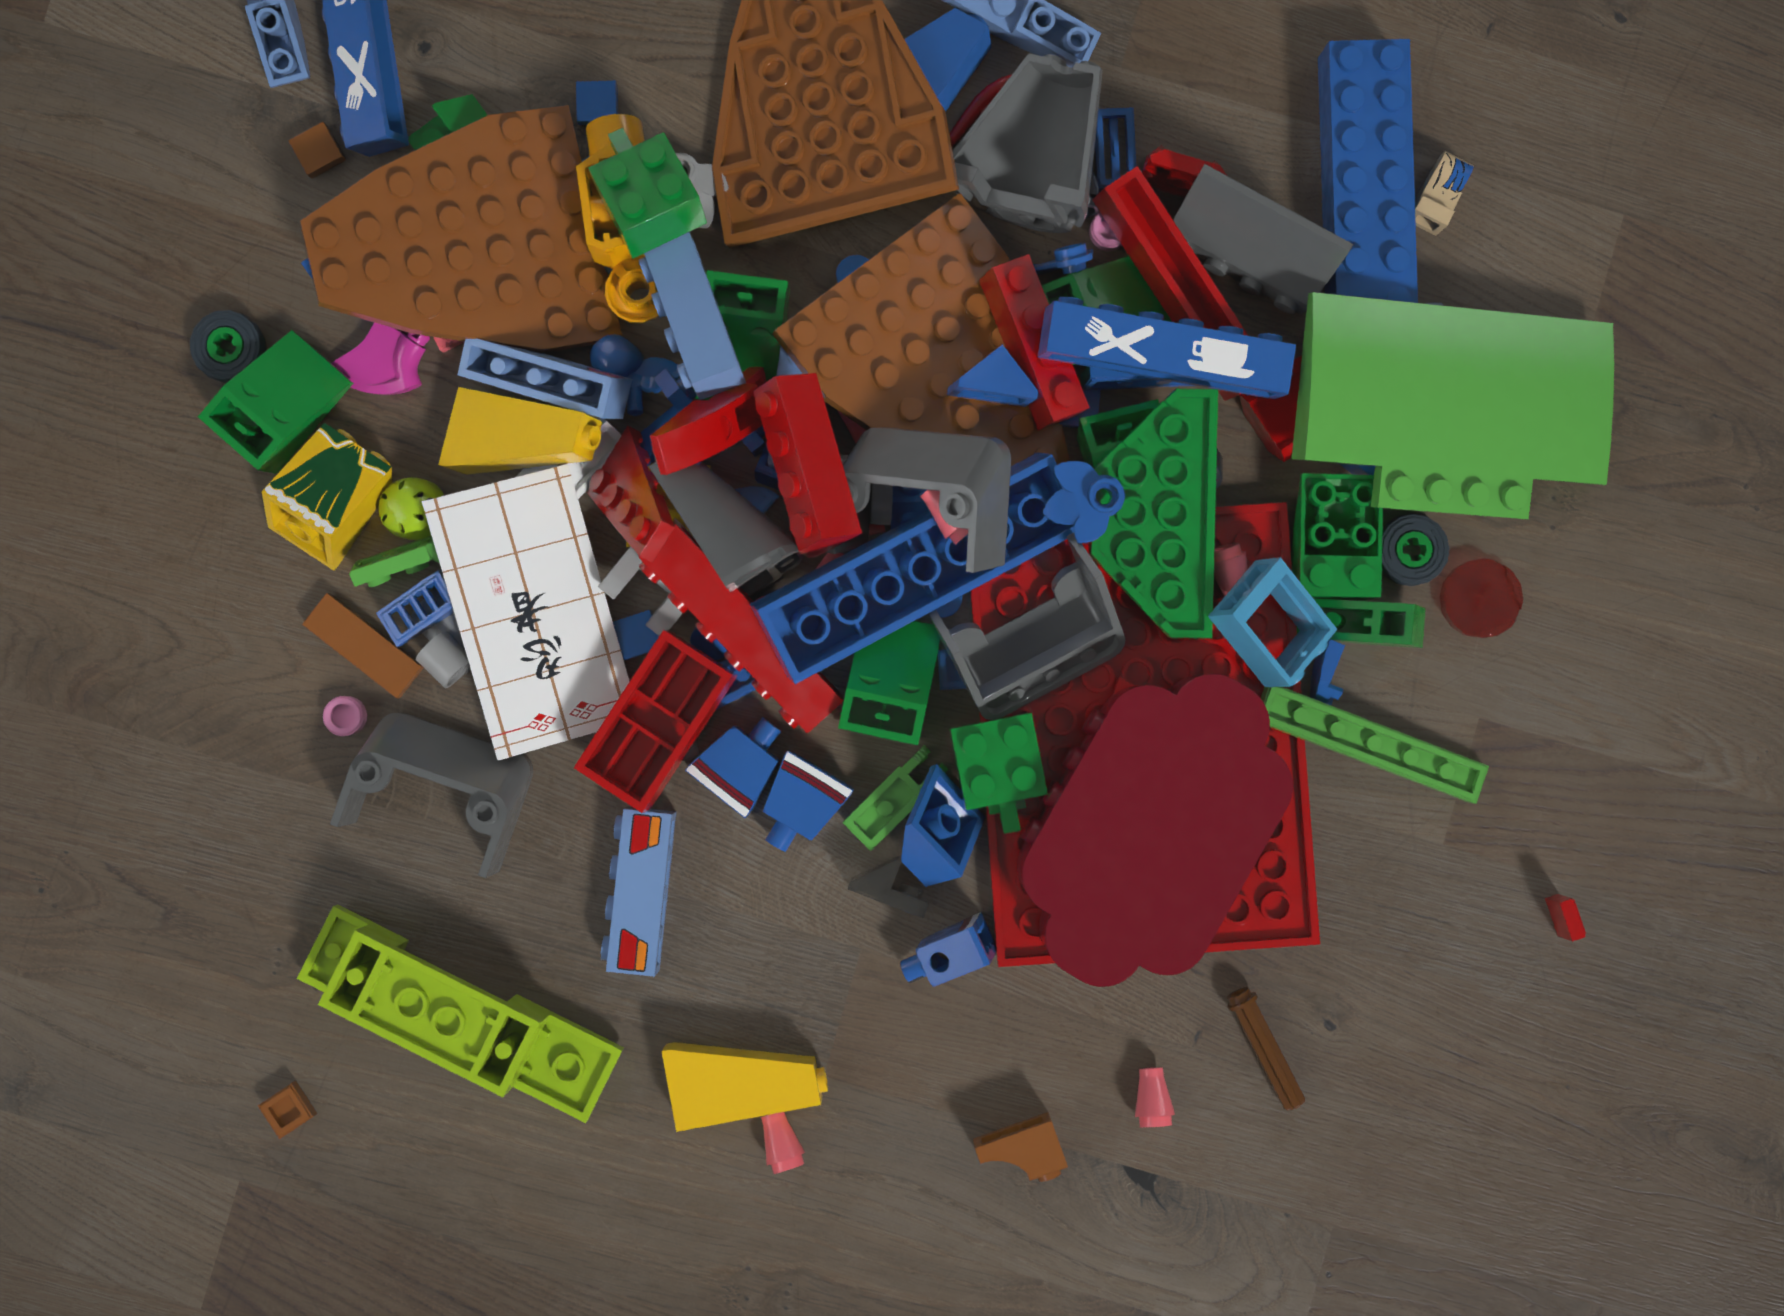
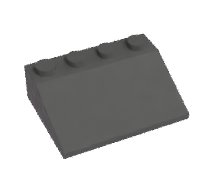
(1258, 241)

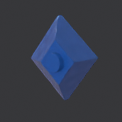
(939, 831)

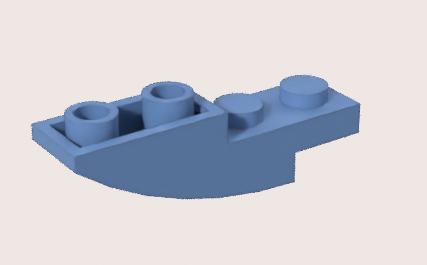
(1035, 27)
(279, 40)

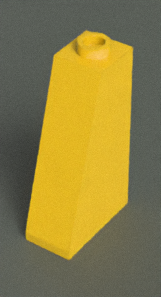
(510, 434)
(737, 1084)

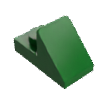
(451, 116)

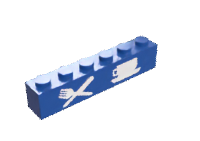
(365, 75)
(1166, 349)

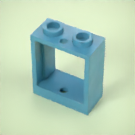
(1233, 611)

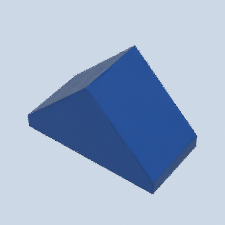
(996, 380)

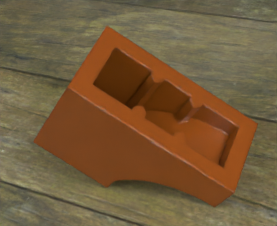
(1026, 1144)

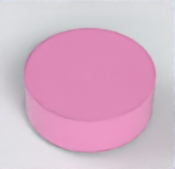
(1102, 234)
(344, 716)

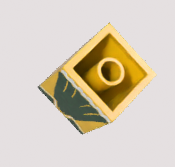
(326, 494)

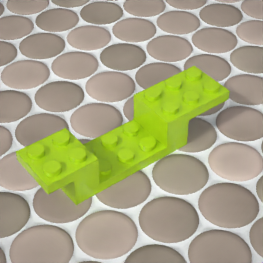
(453, 1021)

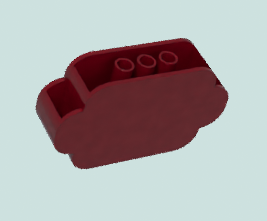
(1153, 828)

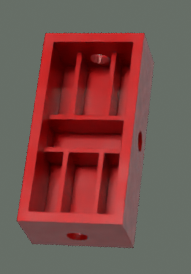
(655, 721)

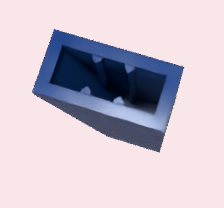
(950, 51)

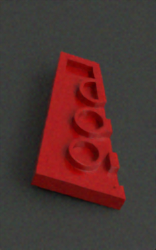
(629, 497)

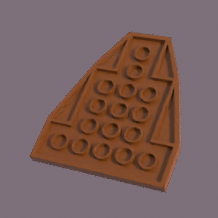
(823, 119)
(469, 239)
(908, 330)

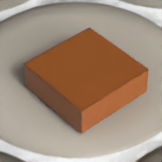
(317, 150)
(287, 1109)

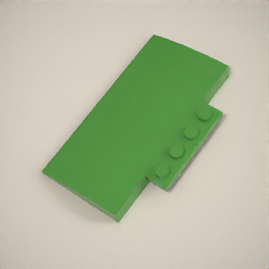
(1454, 401)

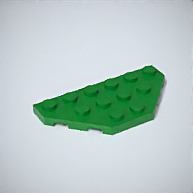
(1165, 530)

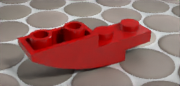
(708, 425)

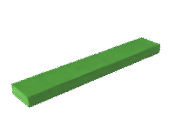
(1374, 744)

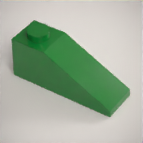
(1375, 622)

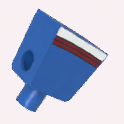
(738, 765)
(802, 800)
(966, 945)

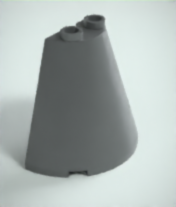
(1035, 146)
(730, 530)

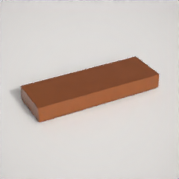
(363, 645)

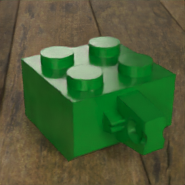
(647, 192)
(999, 766)

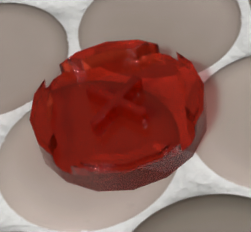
(1481, 598)

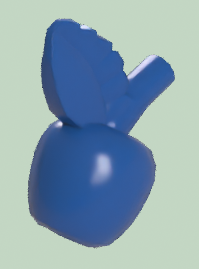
(624, 359)

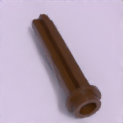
(1266, 1048)

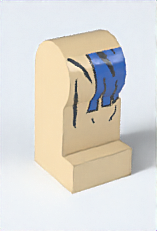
(1441, 192)

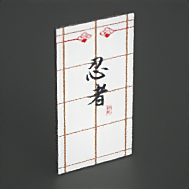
(529, 608)

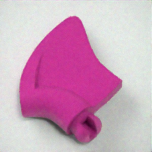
(384, 361)

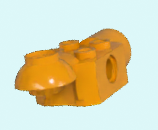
(600, 232)

